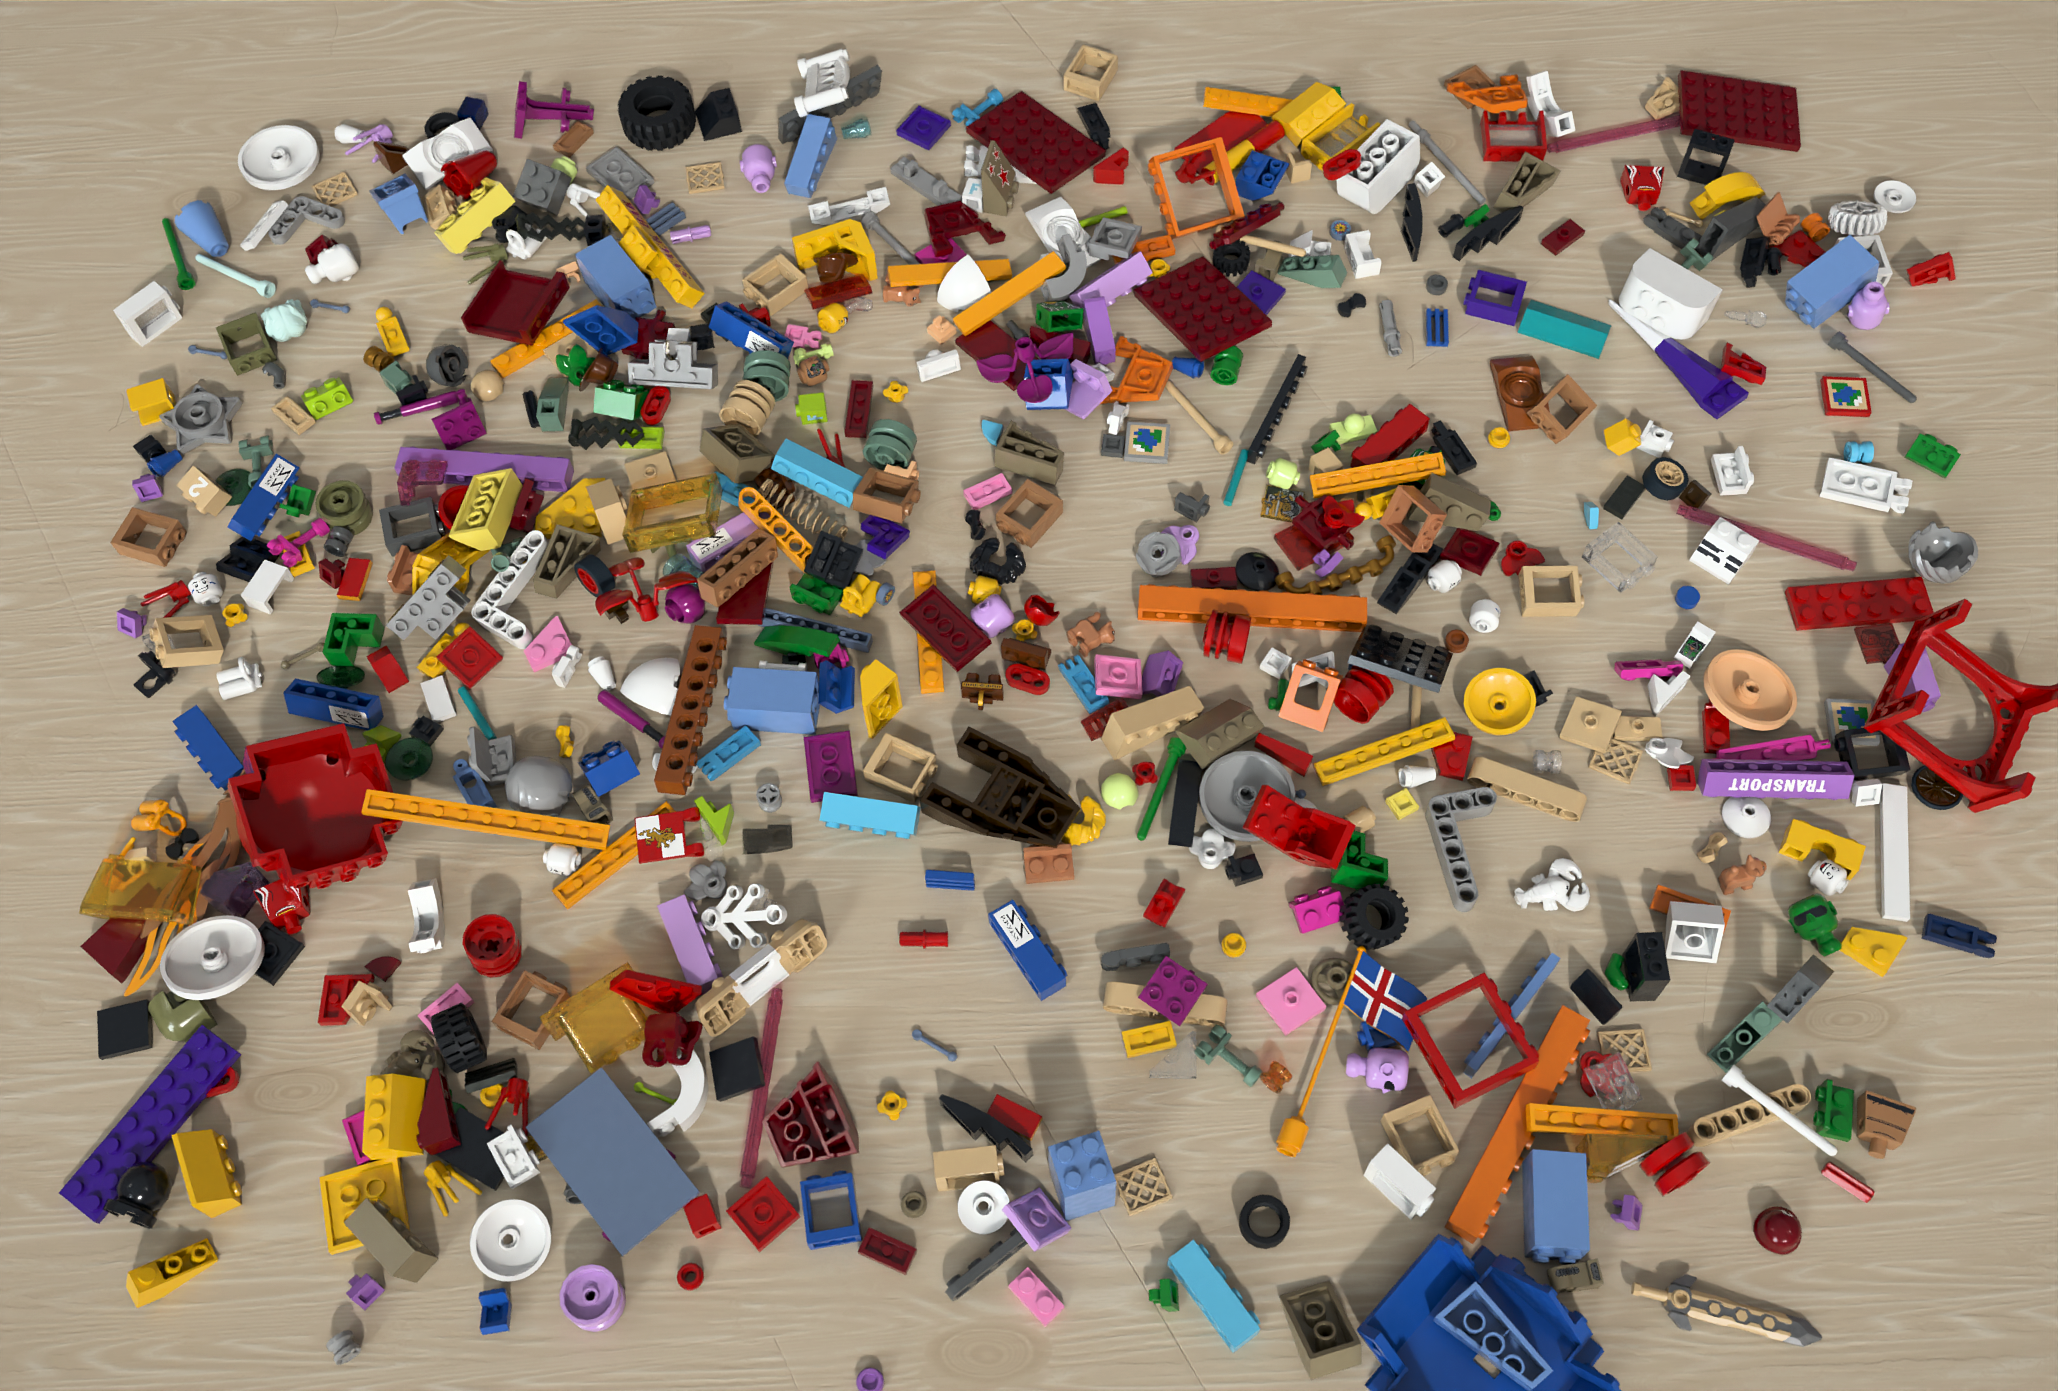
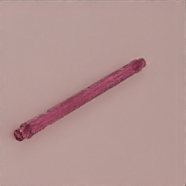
(1614, 134)
(1772, 539)
(760, 1095)

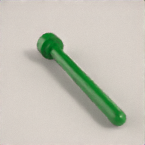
(184, 279)
(1175, 750)

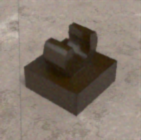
(1695, 495)
(619, 612)

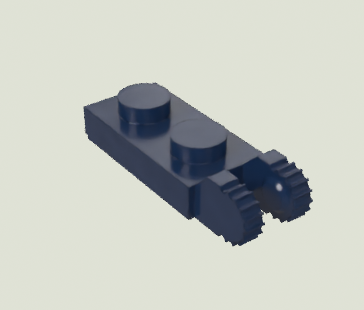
(1958, 935)

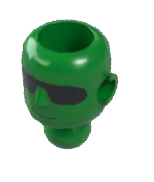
(1816, 920)

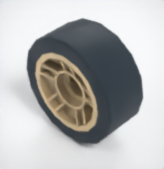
(1665, 478)

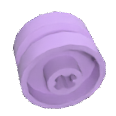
(578, 1301)

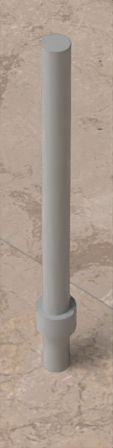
(1425, 138)

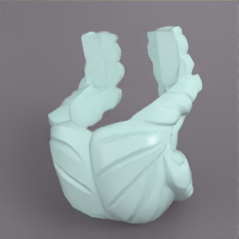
(285, 321)

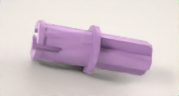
(690, 234)

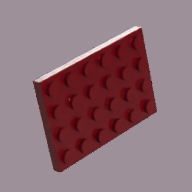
(1739, 110)
(1037, 141)
(1202, 308)

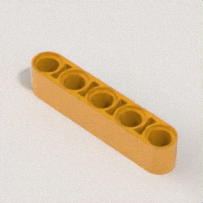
(775, 521)

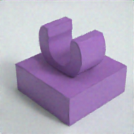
(645, 199)
(147, 487)
(1326, 562)
(130, 622)
(1630, 1212)
(364, 1290)

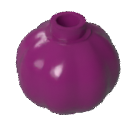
(684, 604)

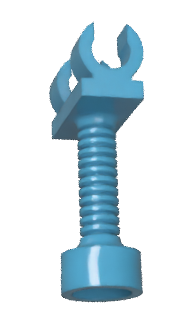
(994, 98)

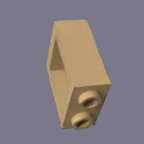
(1087, 86)
(766, 273)
(1527, 596)
(182, 657)
(880, 757)
(1413, 1110)
(965, 1166)

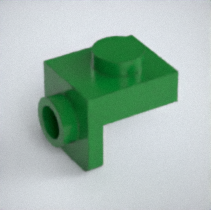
(299, 501)

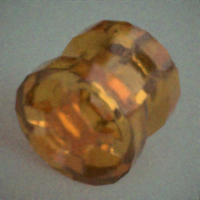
(1275, 1077)

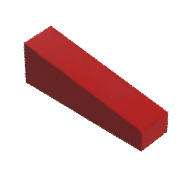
(1285, 754)

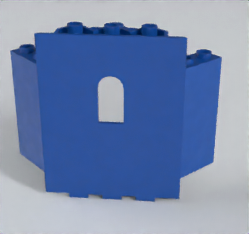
(1426, 1357)

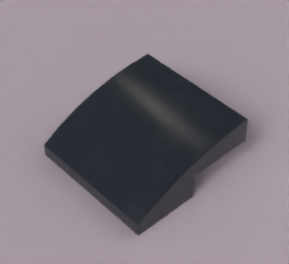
(245, 558)
(833, 560)

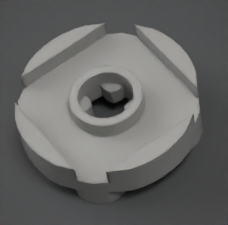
(1168, 560)

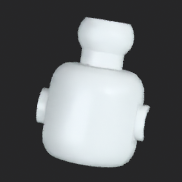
(334, 263)

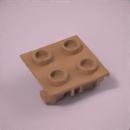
(1775, 221)

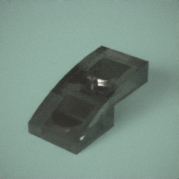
(767, 840)

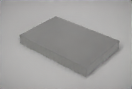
(619, 172)

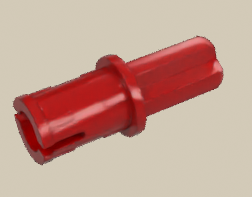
(923, 939)

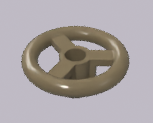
(1338, 972)

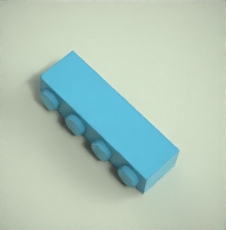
(816, 472)
(870, 814)
(1213, 1295)

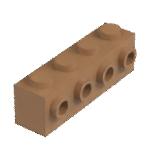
(737, 567)

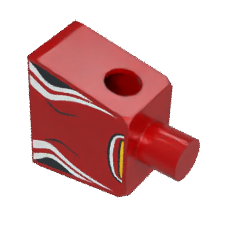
(1642, 185)
(284, 905)

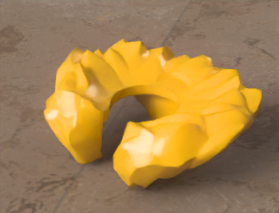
(1091, 825)

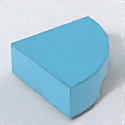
(992, 431)
(1591, 515)

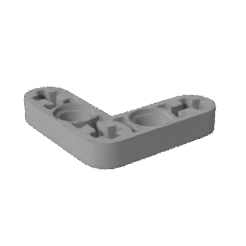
(301, 209)

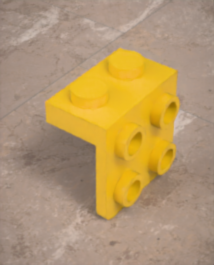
(638, 250)

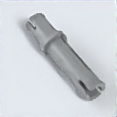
(1391, 333)

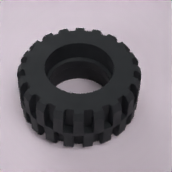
(661, 130)

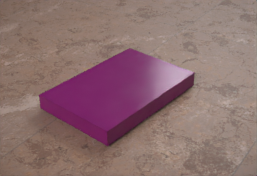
(830, 765)

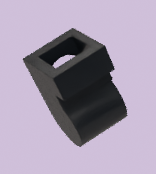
(594, 228)

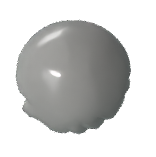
(1942, 554)
(538, 785)

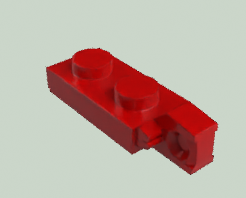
(1715, 729)

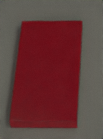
(991, 341)
(749, 602)
(945, 628)

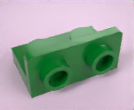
(1933, 455)
(816, 594)
(1834, 1111)

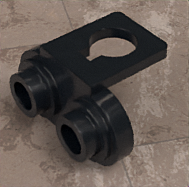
(164, 674)

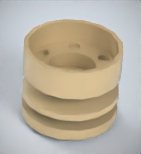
(748, 405)

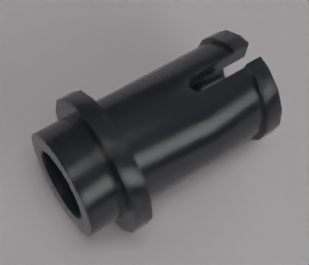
(1455, 222)
(1773, 261)

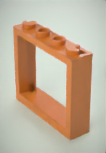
(1225, 176)

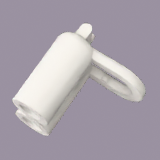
(520, 247)
(239, 679)

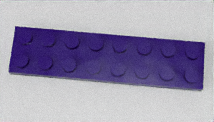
(151, 1121)

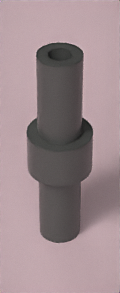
(1018, 333)

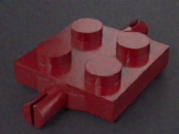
(647, 332)
(1312, 525)

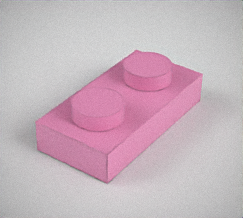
(987, 491)
(450, 998)
(1036, 1296)

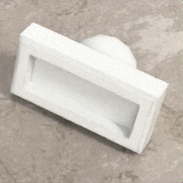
(938, 364)

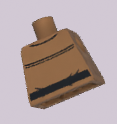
(1882, 1122)

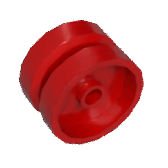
(1676, 1167)

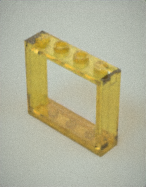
(677, 530)

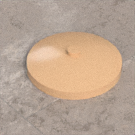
(1750, 690)

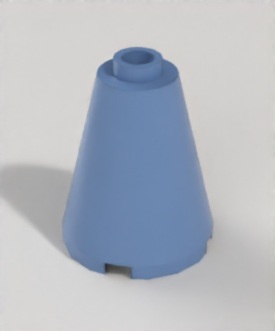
(202, 226)

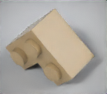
(609, 508)

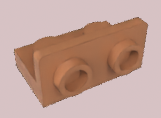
(401, 574)
(1048, 863)

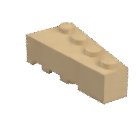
(1150, 721)

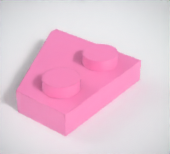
(548, 646)

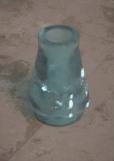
(858, 129)

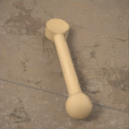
(1698, 223)

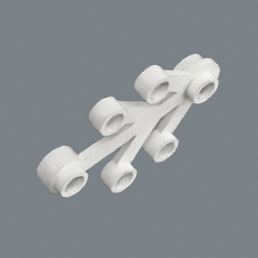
(740, 917)

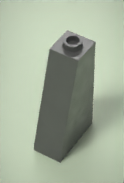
(1730, 227)

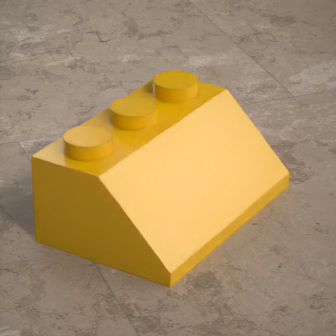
(1309, 111)
(879, 696)
(392, 1116)
(207, 1171)

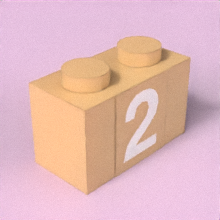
(204, 491)

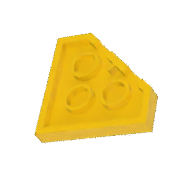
(571, 511)

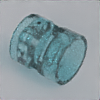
(681, 563)

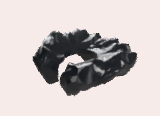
(1003, 574)

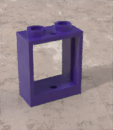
(1494, 311)

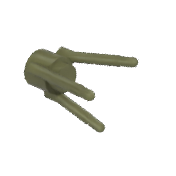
(495, 252)

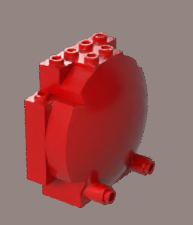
(305, 805)

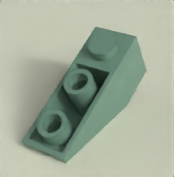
(1318, 271)
(552, 404)
(1744, 1037)

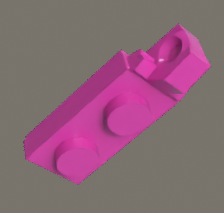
(1646, 668)

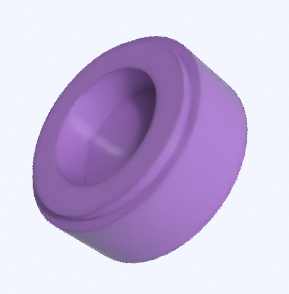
(870, 1380)

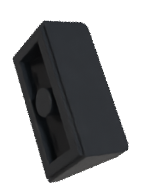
(1596, 997)

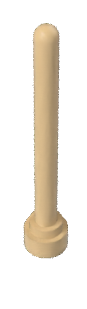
(1270, 244)
(1222, 443)

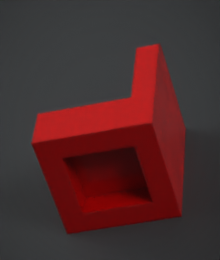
(759, 314)
(702, 1216)

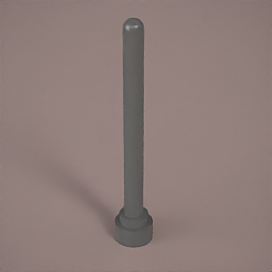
(1840, 342)

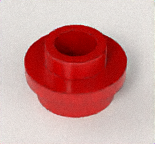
(687, 1269)

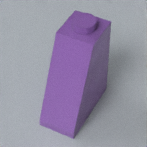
(1098, 330)
(1921, 679)

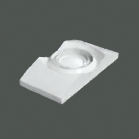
(452, 143)
(1055, 220)

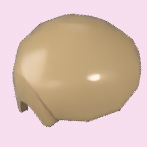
(487, 385)

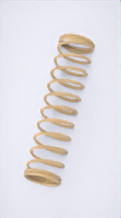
(769, 482)

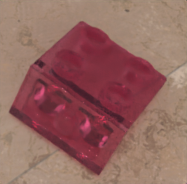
(419, 473)

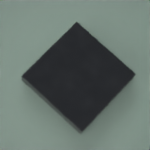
(278, 953)
(124, 1029)
(737, 1069)

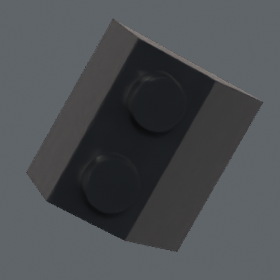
(718, 115)

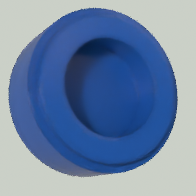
(1687, 597)

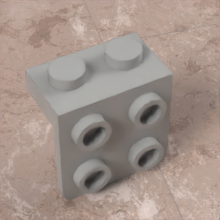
(491, 757)

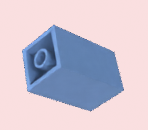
(615, 278)
(1831, 281)
(773, 700)
(1082, 1175)
(1555, 1206)

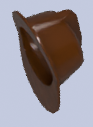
(833, 266)
(601, 370)

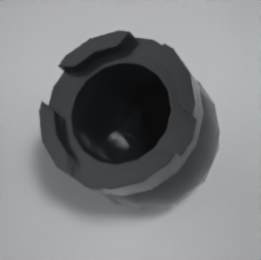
(140, 1192)

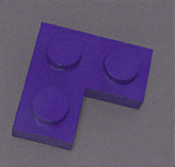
(886, 534)

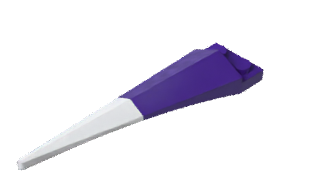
(1704, 381)

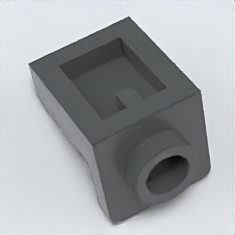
(1190, 507)

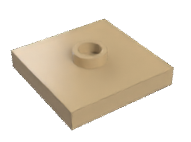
(565, 345)
(650, 471)
(1590, 724)

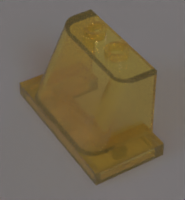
(598, 1022)

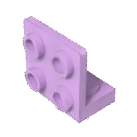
(1087, 390)

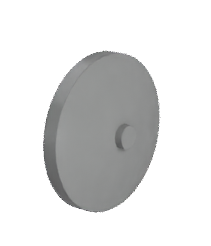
(1232, 787)

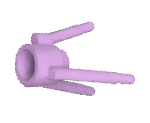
(380, 133)

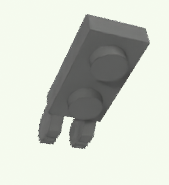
(1669, 228)
(1134, 956)

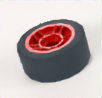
(594, 575)

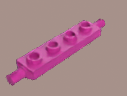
(1788, 749)

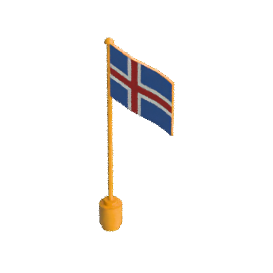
(1374, 997)

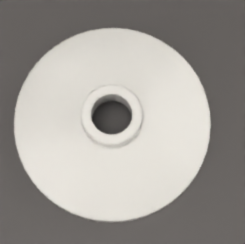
(1895, 196)
(1742, 823)
(986, 1220)

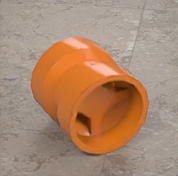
(1815, 227)

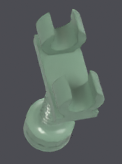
(1693, 257)
(255, 453)
(501, 556)
(1220, 1036)

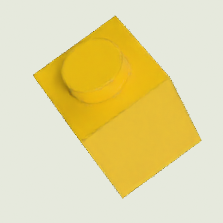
(1622, 437)

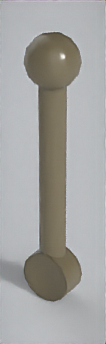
(286, 664)

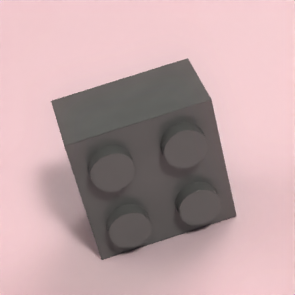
(542, 187)

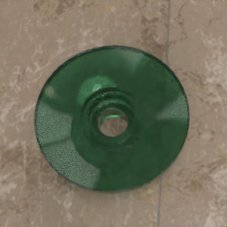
(236, 484)
(341, 676)
(406, 751)

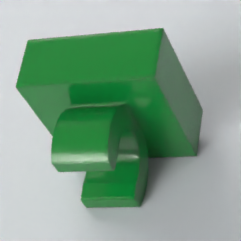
(1477, 216)
(1326, 441)
(1166, 1295)

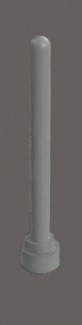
(871, 221)

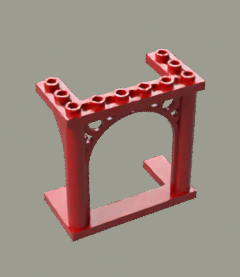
(2019, 698)

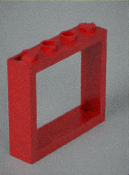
(1436, 1061)

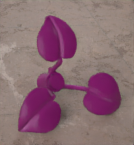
(1033, 390)

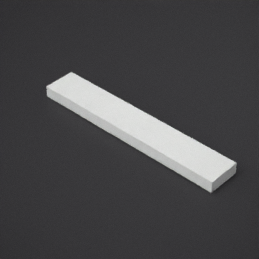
(1894, 853)

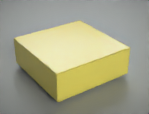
(1402, 804)

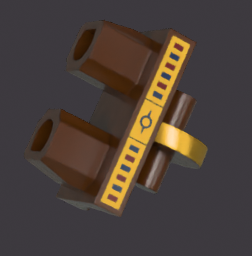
(982, 692)

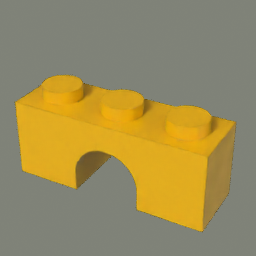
(1802, 837)

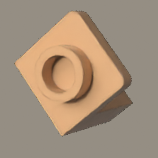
(912, 471)

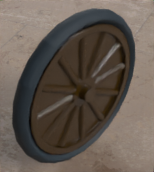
(1933, 790)

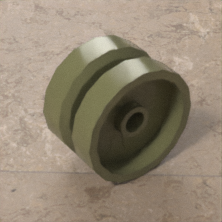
(344, 506)

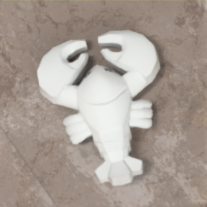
(1555, 888)

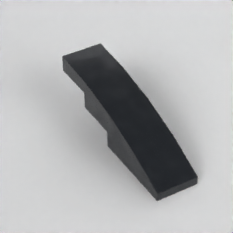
(1412, 221)
(1491, 230)
(1409, 579)
(1185, 803)
(978, 1122)

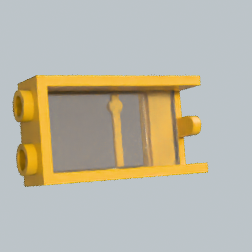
(1336, 136)

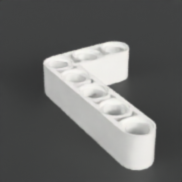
(509, 591)

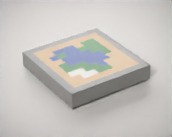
(1147, 442)
(1849, 714)

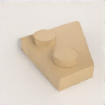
(1664, 100)

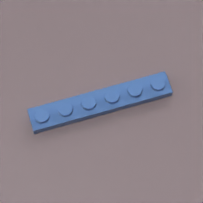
(1517, 1005)

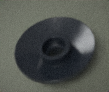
(1253, 577)

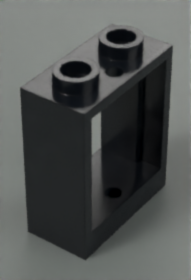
(1699, 171)
(1896, 755)
(1648, 960)

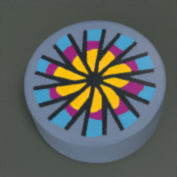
(1339, 230)
(885, 594)

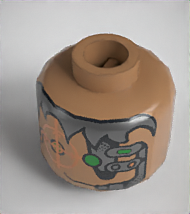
(813, 371)

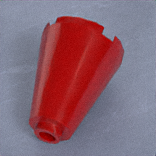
(467, 172)

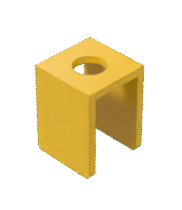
(151, 400)

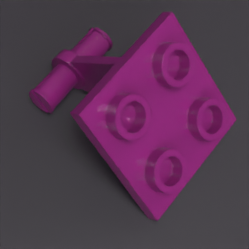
(459, 424)
(1173, 990)

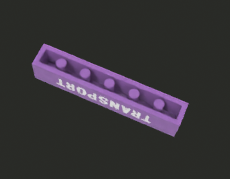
(1775, 779)

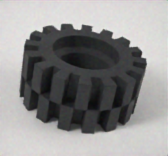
(1232, 266)

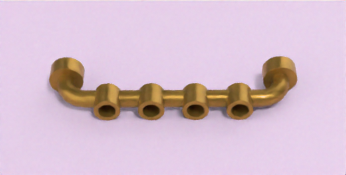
(1335, 580)

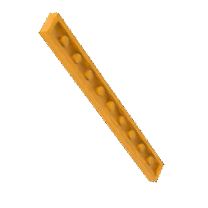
(485, 819)

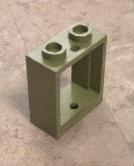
(250, 326)

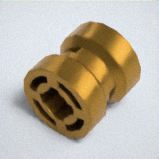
(377, 358)

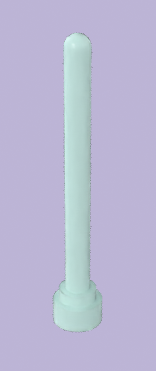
(264, 287)

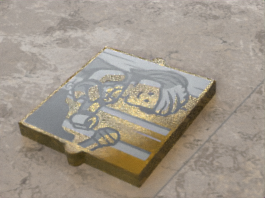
(1280, 504)

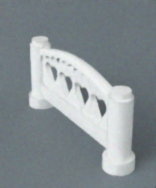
(816, 74)

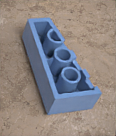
(810, 156)
(1488, 1332)

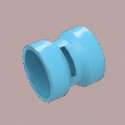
(1859, 452)

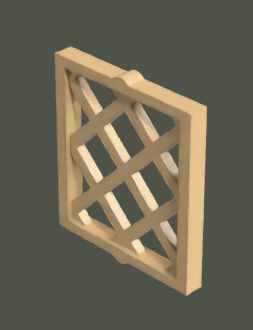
(700, 168)
(336, 200)
(1611, 773)
(1622, 1033)
(1161, 1179)

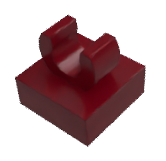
(331, 572)

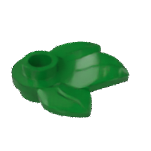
(575, 362)

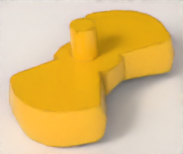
(566, 745)

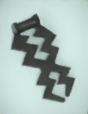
(559, 228)
(614, 433)

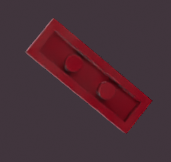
(859, 409)

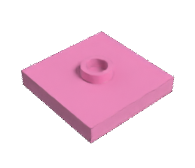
(1118, 676)
(1291, 1001)

